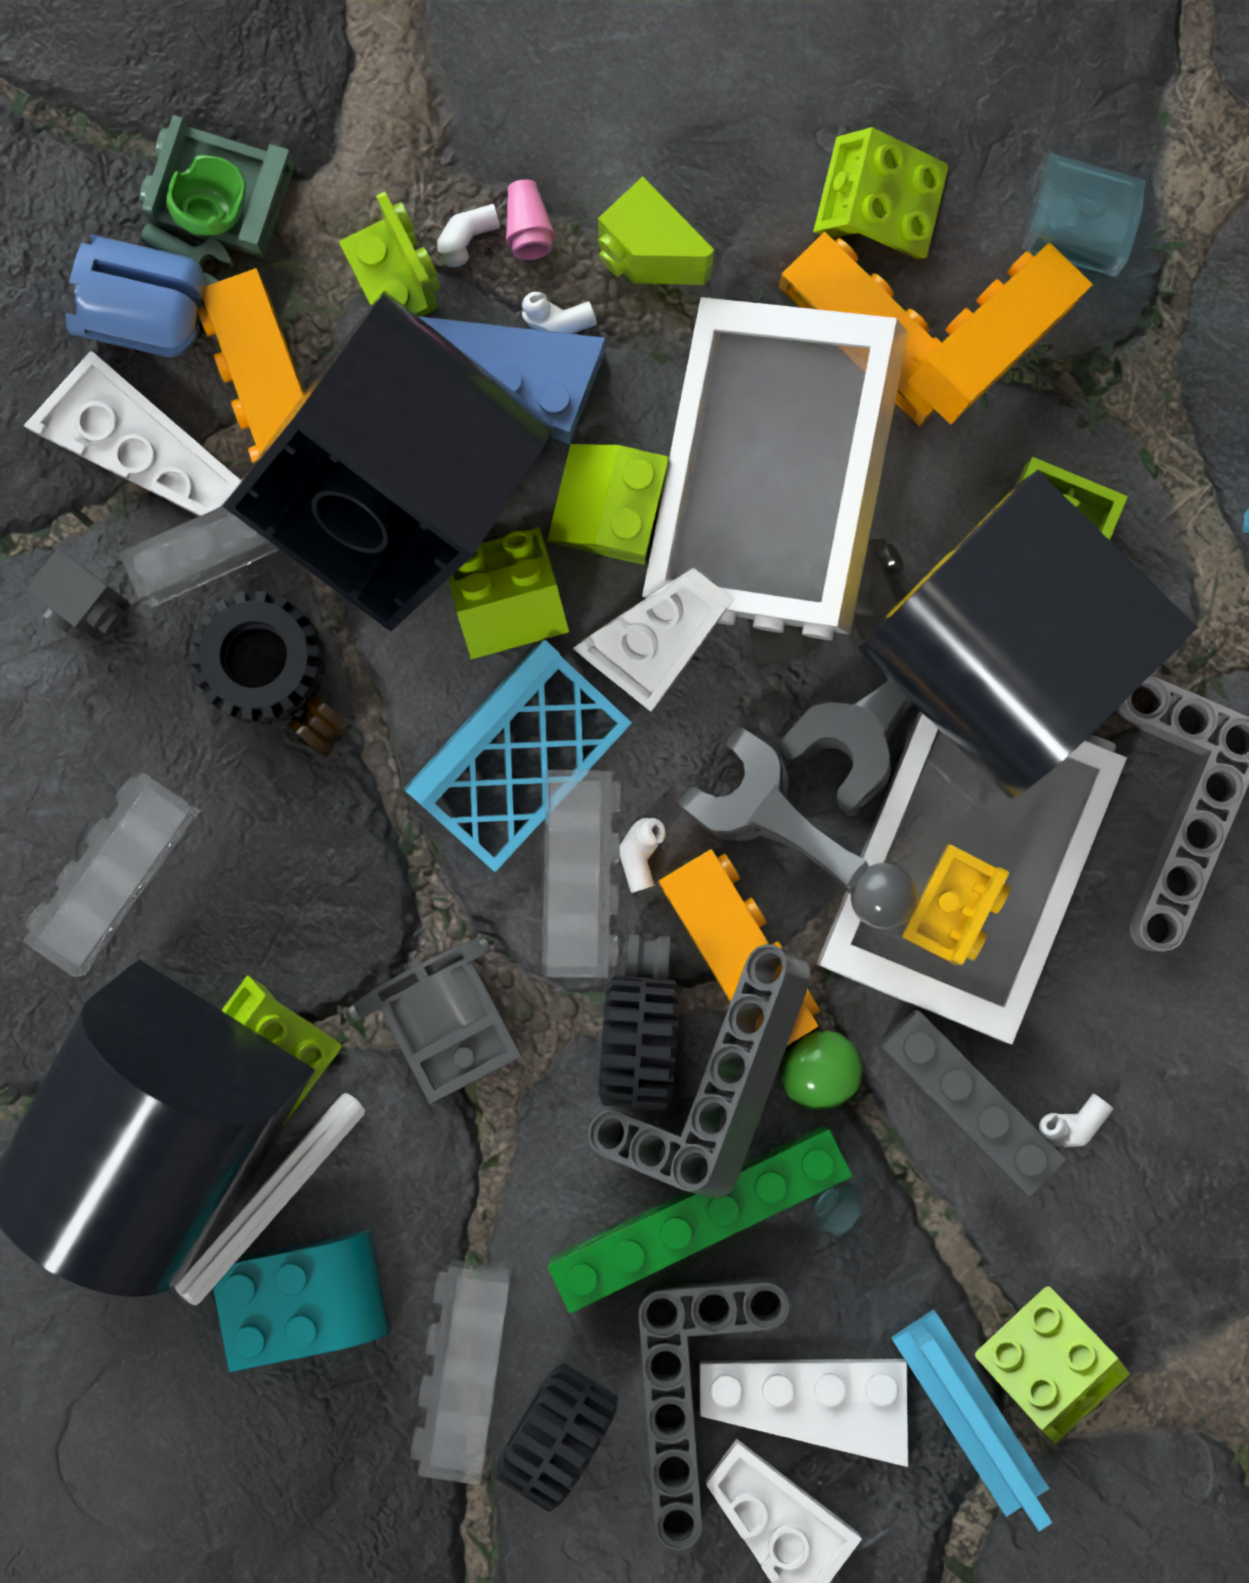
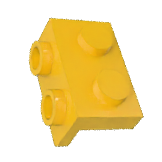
(956, 906)

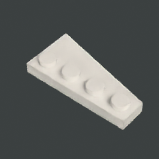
(123, 432)
(823, 1402)

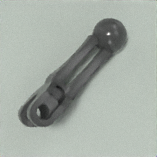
(859, 732)
(880, 893)

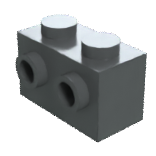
(76, 598)

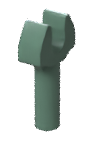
(201, 254)

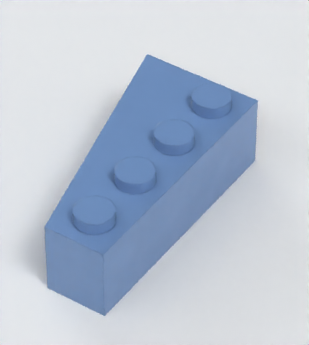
(541, 366)

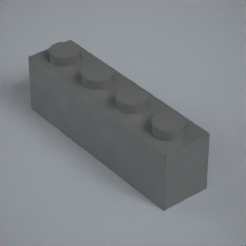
(971, 1102)

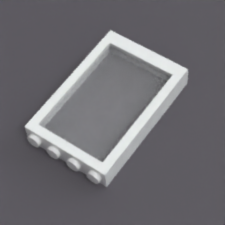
(779, 460)
(1037, 837)

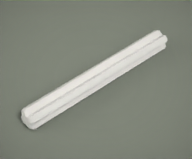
(269, 1199)

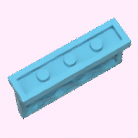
(486, 724)
(973, 1417)

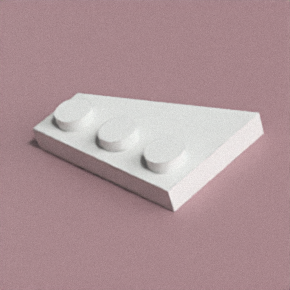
(656, 637)
(779, 1521)

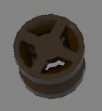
(320, 726)

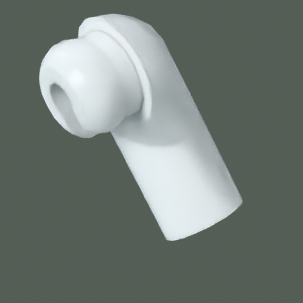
(461, 229)
(546, 316)
(637, 849)
(1075, 1129)

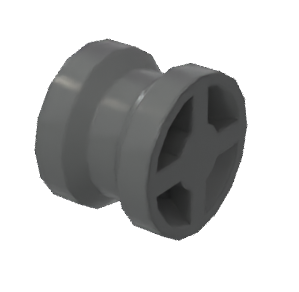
(648, 957)

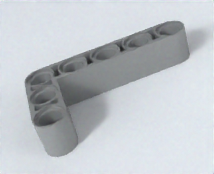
(1194, 806)

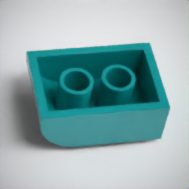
(301, 1301)

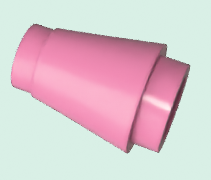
(528, 224)

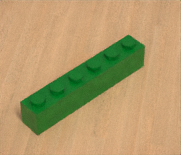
(697, 1221)

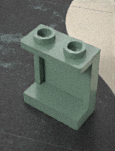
(265, 175)

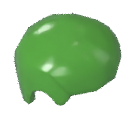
(207, 196)
(821, 1070)

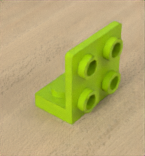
(882, 192)
(387, 261)
(266, 1016)
(1052, 1364)

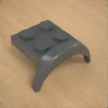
(444, 1020)

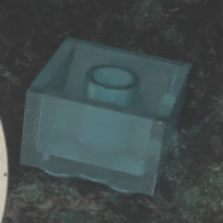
(1085, 214)

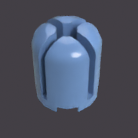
(136, 297)

